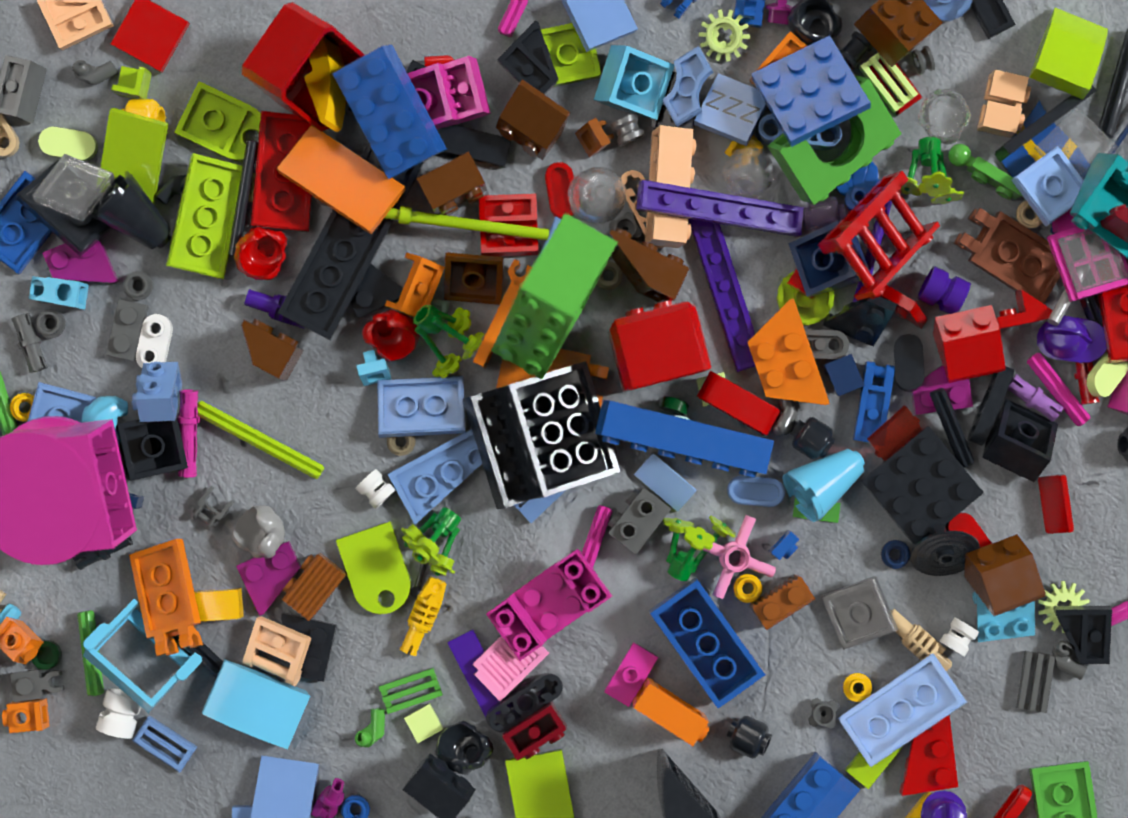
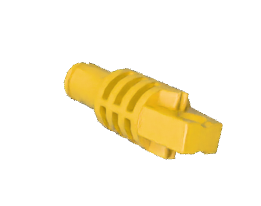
(423, 614)

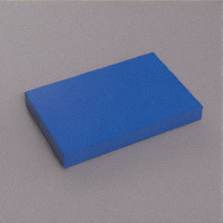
(19, 229)

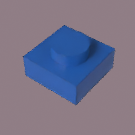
(784, 546)

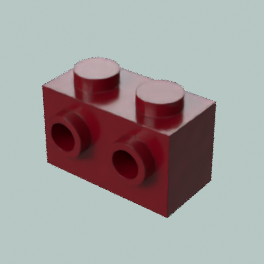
(535, 731)

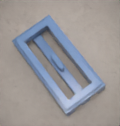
(171, 735)

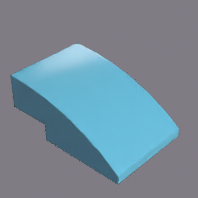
(256, 704)

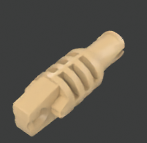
(919, 640)

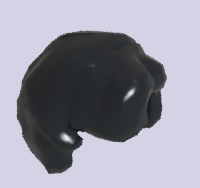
(814, 20)
(463, 747)

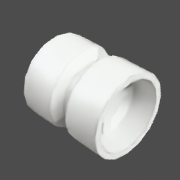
(119, 714)

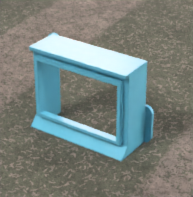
(105, 632)

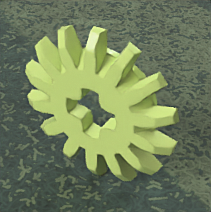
(723, 47)
(1060, 595)

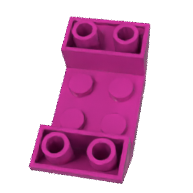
(548, 604)

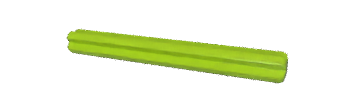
(259, 440)

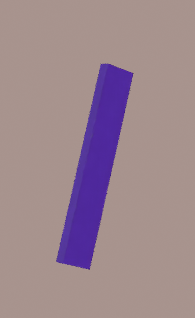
(719, 208)
(725, 291)

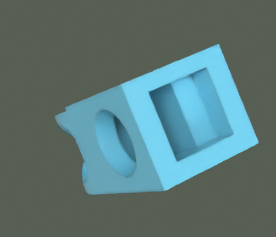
(59, 292)

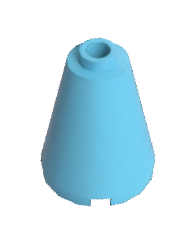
(823, 482)

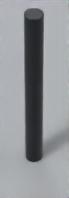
(243, 195)

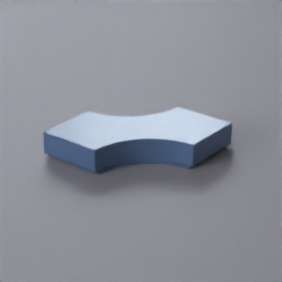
(691, 74)

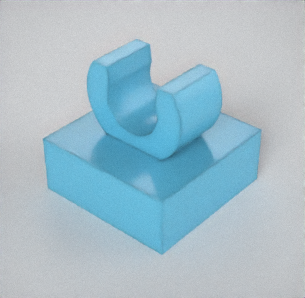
(373, 369)

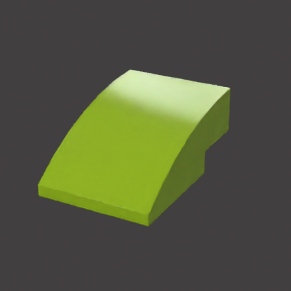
(1069, 53)

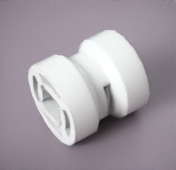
(370, 484)
(955, 642)

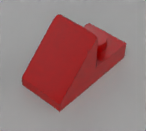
(1029, 311)

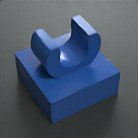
(751, 11)

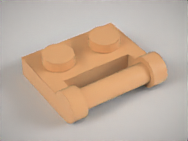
(279, 642)

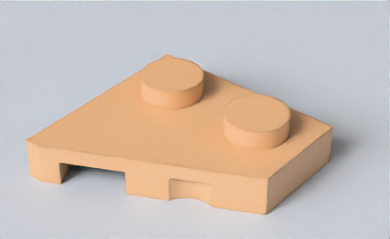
(75, 19)

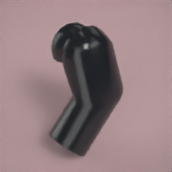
(171, 187)

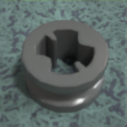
(923, 60)

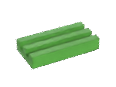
(388, 698)

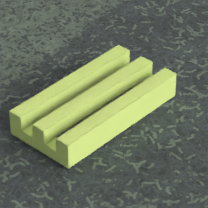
(886, 77)

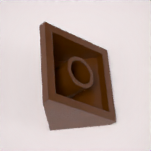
(473, 278)

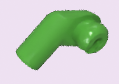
(374, 731)

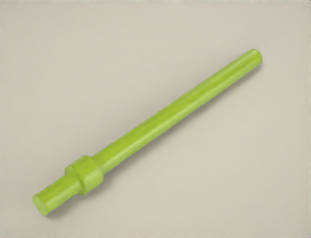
(406, 215)

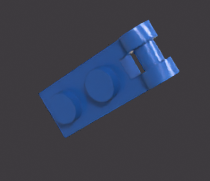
(873, 400)

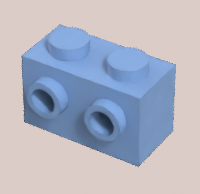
(157, 392)

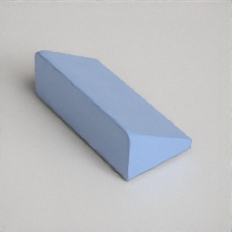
(665, 482)

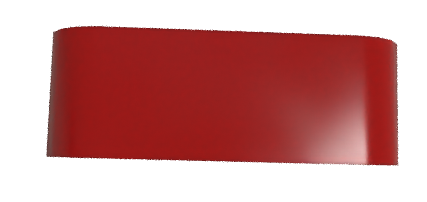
(738, 403)

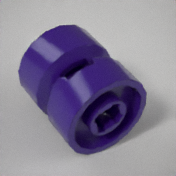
(943, 290)

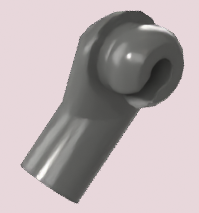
(787, 419)

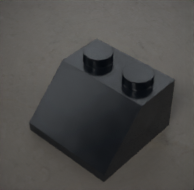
(1021, 441)
(151, 448)
(439, 788)

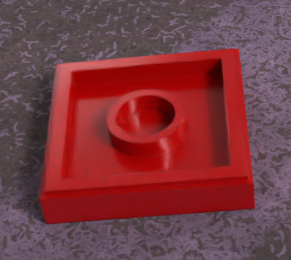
(150, 34)

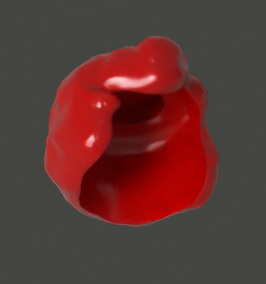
(261, 253)
(391, 335)

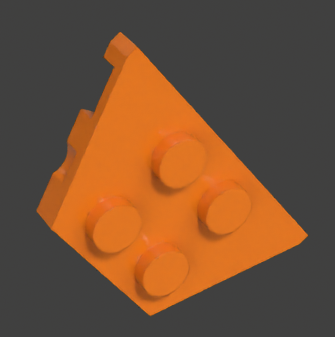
(786, 359)

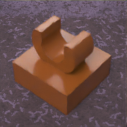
(593, 137)

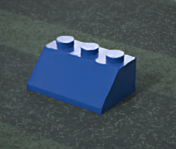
(814, 792)

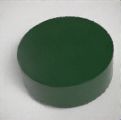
(674, 406)
(48, 655)

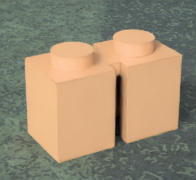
(1004, 99)

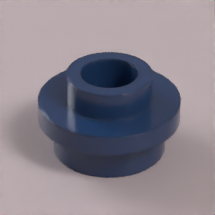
(903, 558)

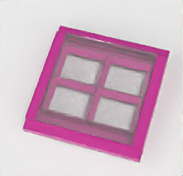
(1087, 263)

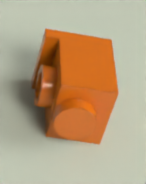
(18, 640)
(36, 715)

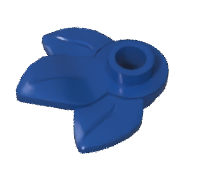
(859, 184)

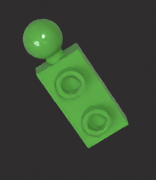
(983, 171)

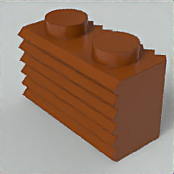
(313, 586)
(782, 601)

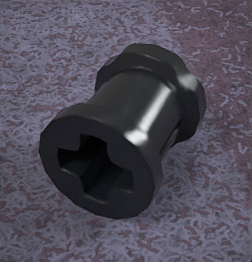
(855, 49)

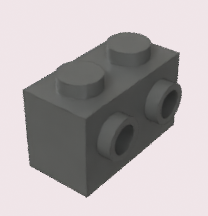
(638, 519)

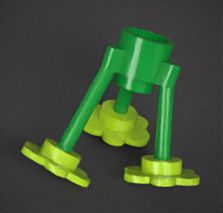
(936, 184)
(431, 320)
(684, 563)

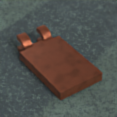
(1011, 254)

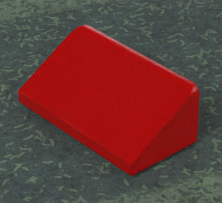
(1055, 504)

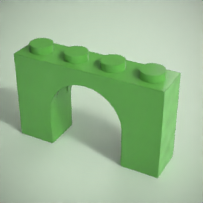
(813, 179)

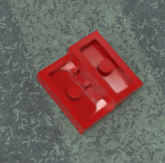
(508, 209)

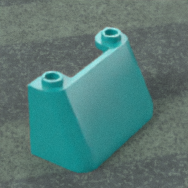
(1102, 190)

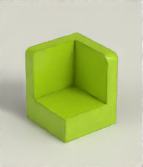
(133, 83)

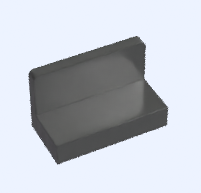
(20, 88)

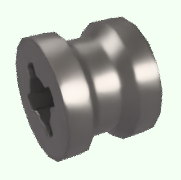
(627, 129)

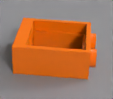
(671, 712)

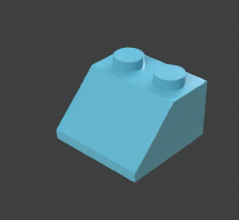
(634, 81)

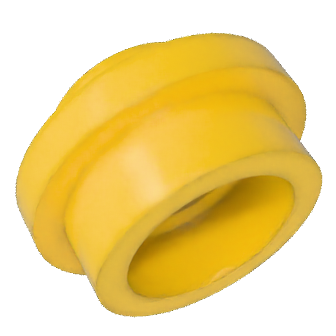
(14, 406)
(754, 594)
(853, 679)

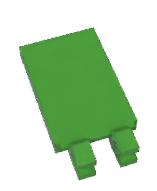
(1063, 791)

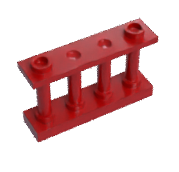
(857, 224)

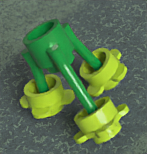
(425, 549)

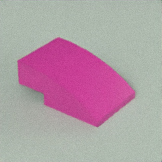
(452, 91)

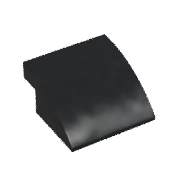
(540, 435)
(678, 794)

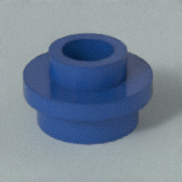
(355, 799)

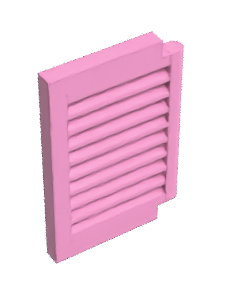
(501, 669)

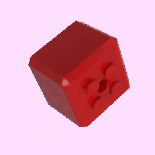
(282, 59)
(658, 345)

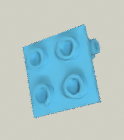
(1011, 624)

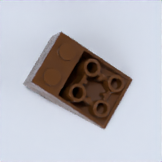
(646, 269)

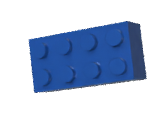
(389, 111)
(706, 642)

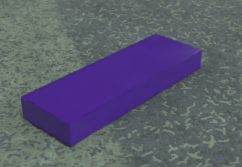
(466, 651)

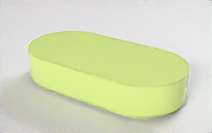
(76, 143)
(1105, 376)

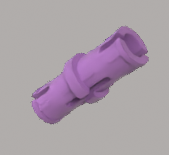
(1034, 398)

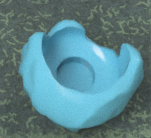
(106, 408)

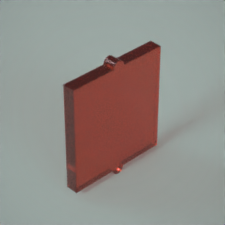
(894, 433)

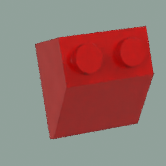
(969, 343)

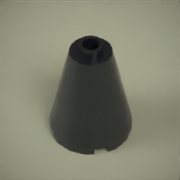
(132, 213)

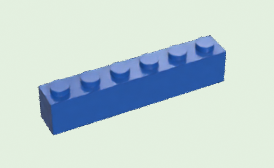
(683, 437)

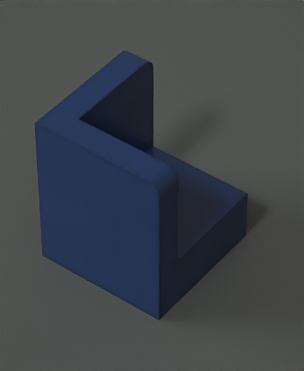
(843, 375)

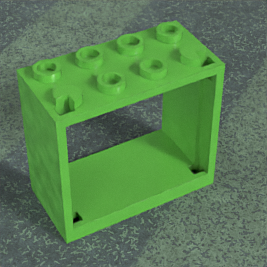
(553, 296)

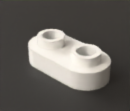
(157, 343)

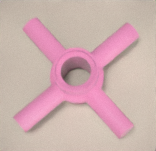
(744, 561)

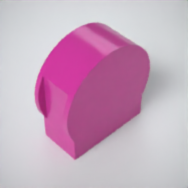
(62, 490)

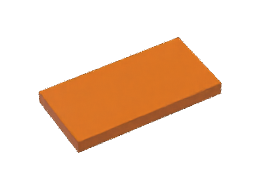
(341, 179)

